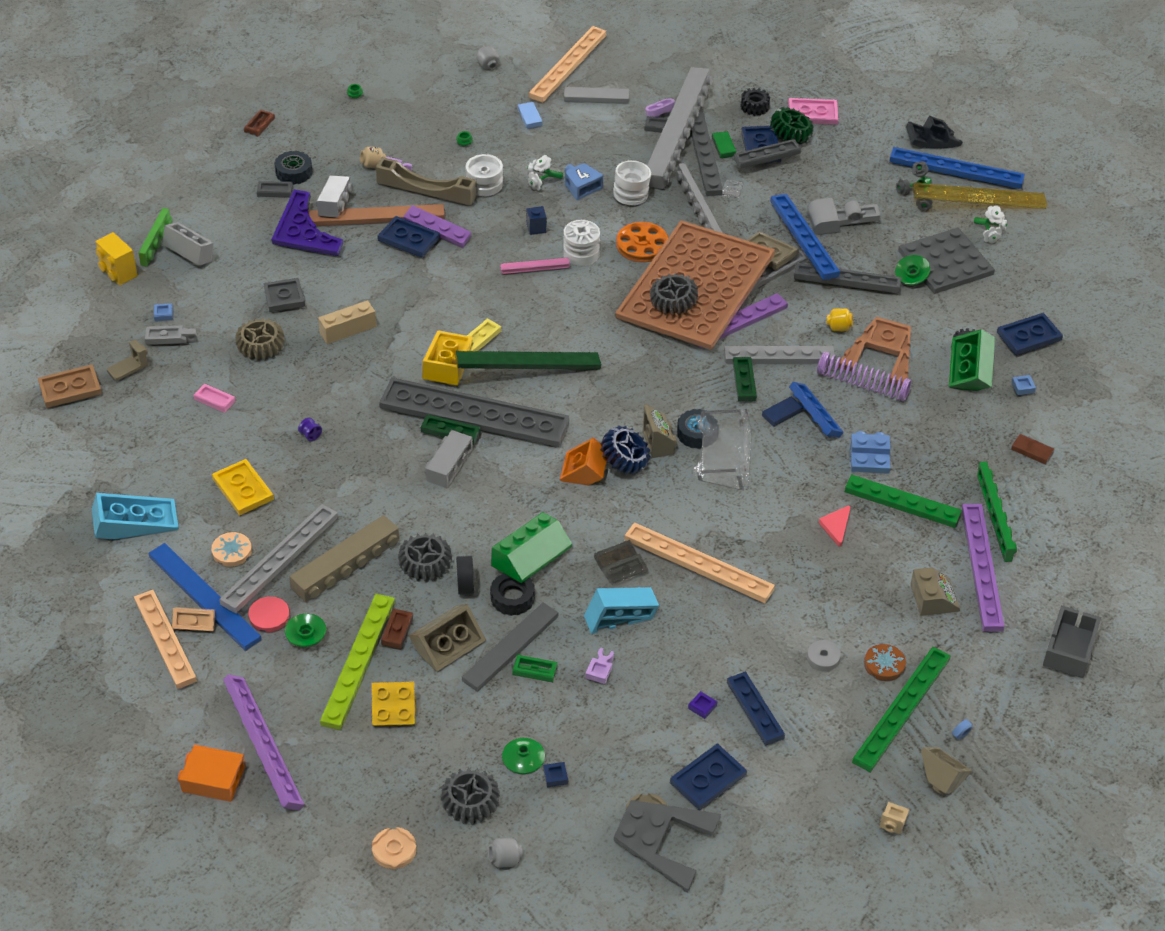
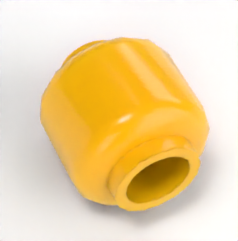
(840, 319)

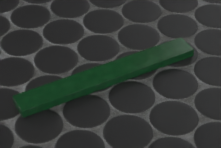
(527, 360)

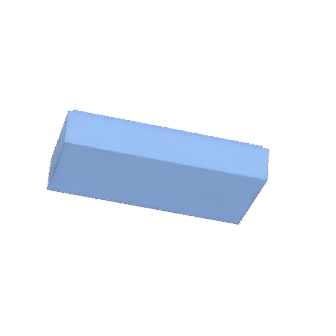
(530, 115)

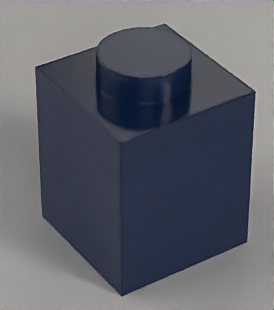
(536, 220)

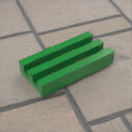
(534, 670)

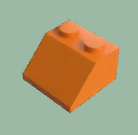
(584, 464)

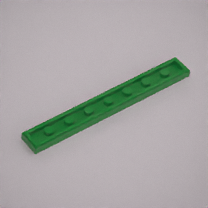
(901, 709)

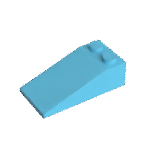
(132, 516)

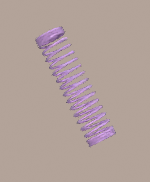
(823, 363)

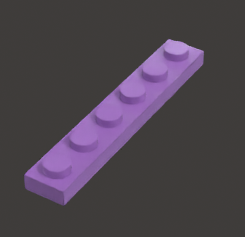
(755, 313)

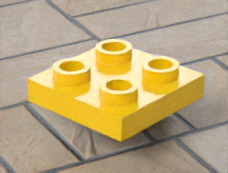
(393, 703)

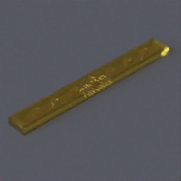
(979, 195)

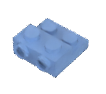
(870, 452)

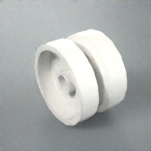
(487, 172)

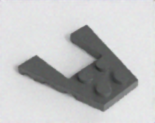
(644, 830)

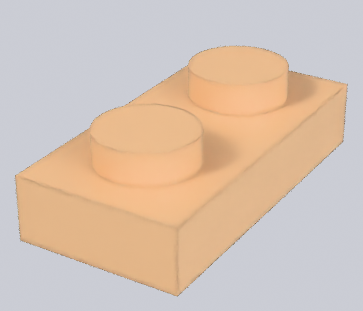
(193, 619)

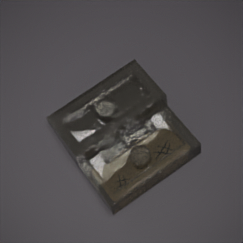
(620, 562)

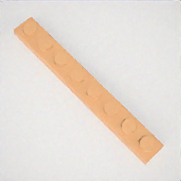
(567, 64)
(700, 562)

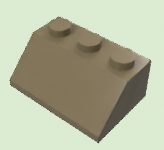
(447, 637)

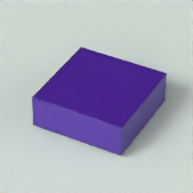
(702, 705)

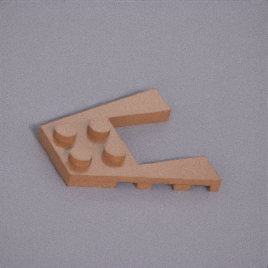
(885, 337)

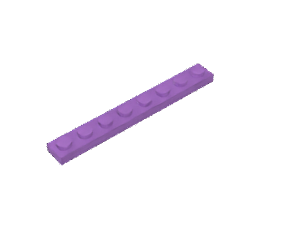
(982, 568)
(263, 742)

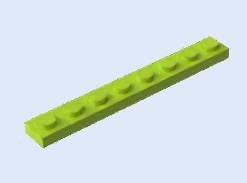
(357, 662)

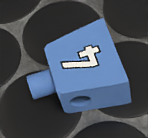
(582, 180)

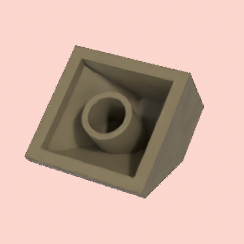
(943, 770)

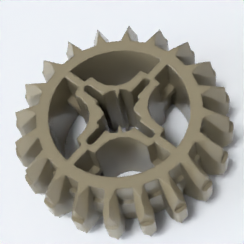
(260, 339)

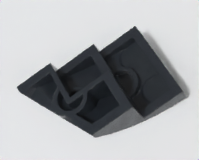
(932, 134)

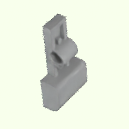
(828, 219)

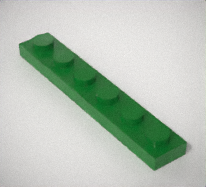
(903, 501)
(996, 513)

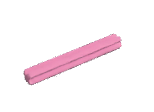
(537, 265)

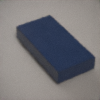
(782, 411)

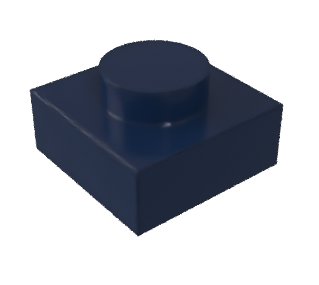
(555, 774)

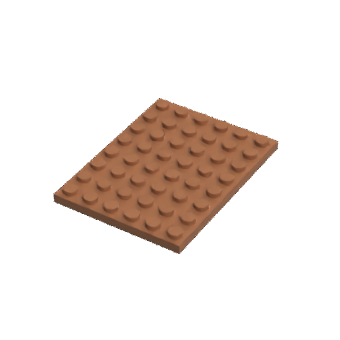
(722, 270)

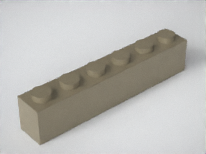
(344, 558)

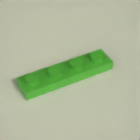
(154, 237)

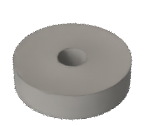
(820, 662)

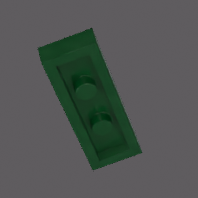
(744, 379)
(442, 427)

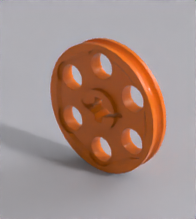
(640, 241)

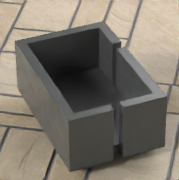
(1070, 645)

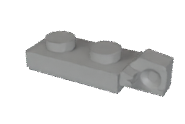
(169, 335)

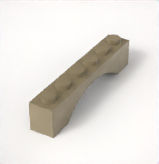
(394, 174)

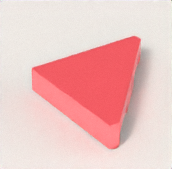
(835, 524)

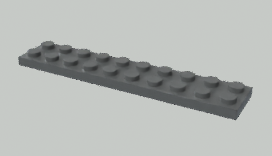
(475, 410)

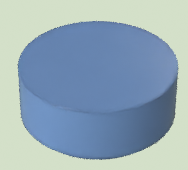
(962, 729)

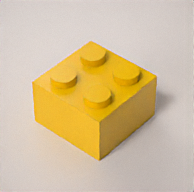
(116, 258)

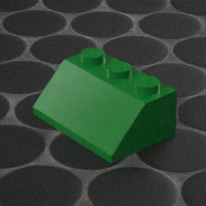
(972, 361)

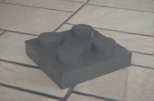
(284, 294)

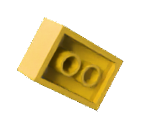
(440, 360)

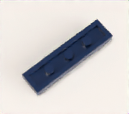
(755, 708)

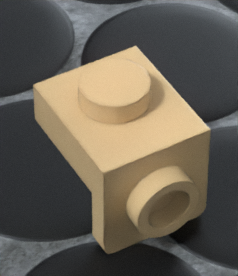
(894, 818)

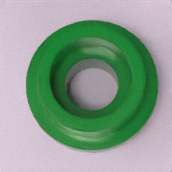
(354, 91)
(464, 138)

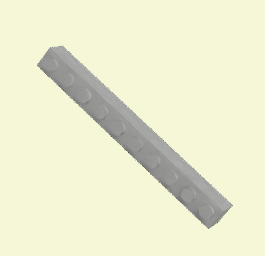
(678, 126)

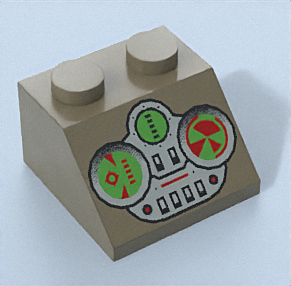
(658, 433)
(933, 592)

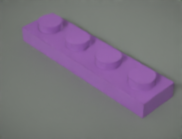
(448, 231)

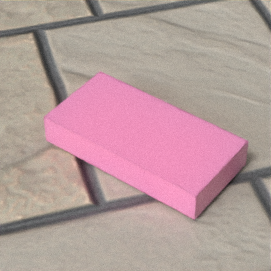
(214, 398)

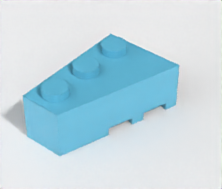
(619, 606)

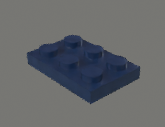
(758, 137)
(408, 236)
(1029, 333)
(708, 776)

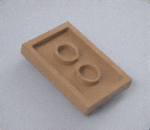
(69, 386)

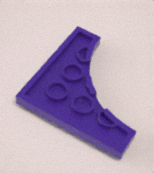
(299, 230)

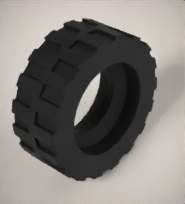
(511, 606)

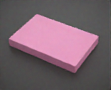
(818, 110)

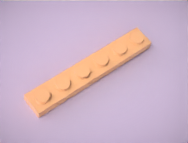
(165, 639)

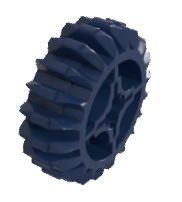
(623, 445)

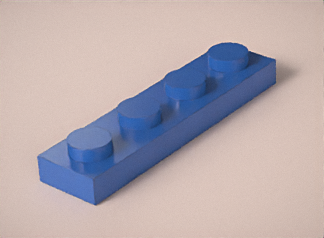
(815, 408)

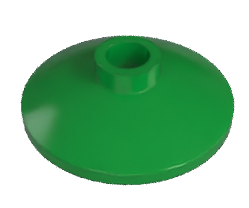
(912, 264)
(305, 630)
(523, 762)

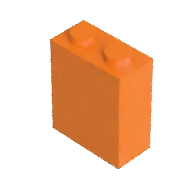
(212, 772)

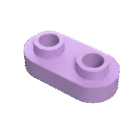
(660, 107)

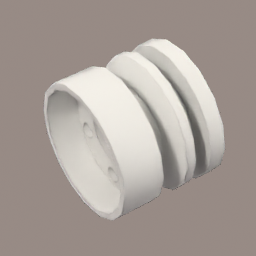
(631, 182)
(581, 242)

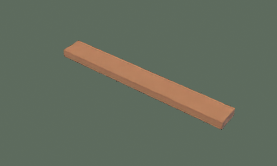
(372, 215)

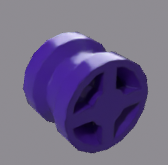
(310, 429)

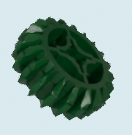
(791, 125)

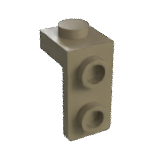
(131, 364)

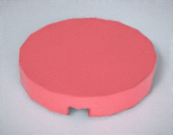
(269, 614)

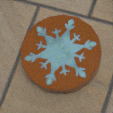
(884, 662)

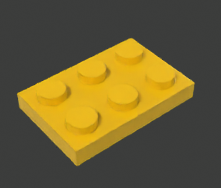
(242, 487)

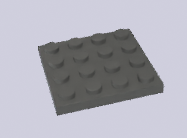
(951, 259)

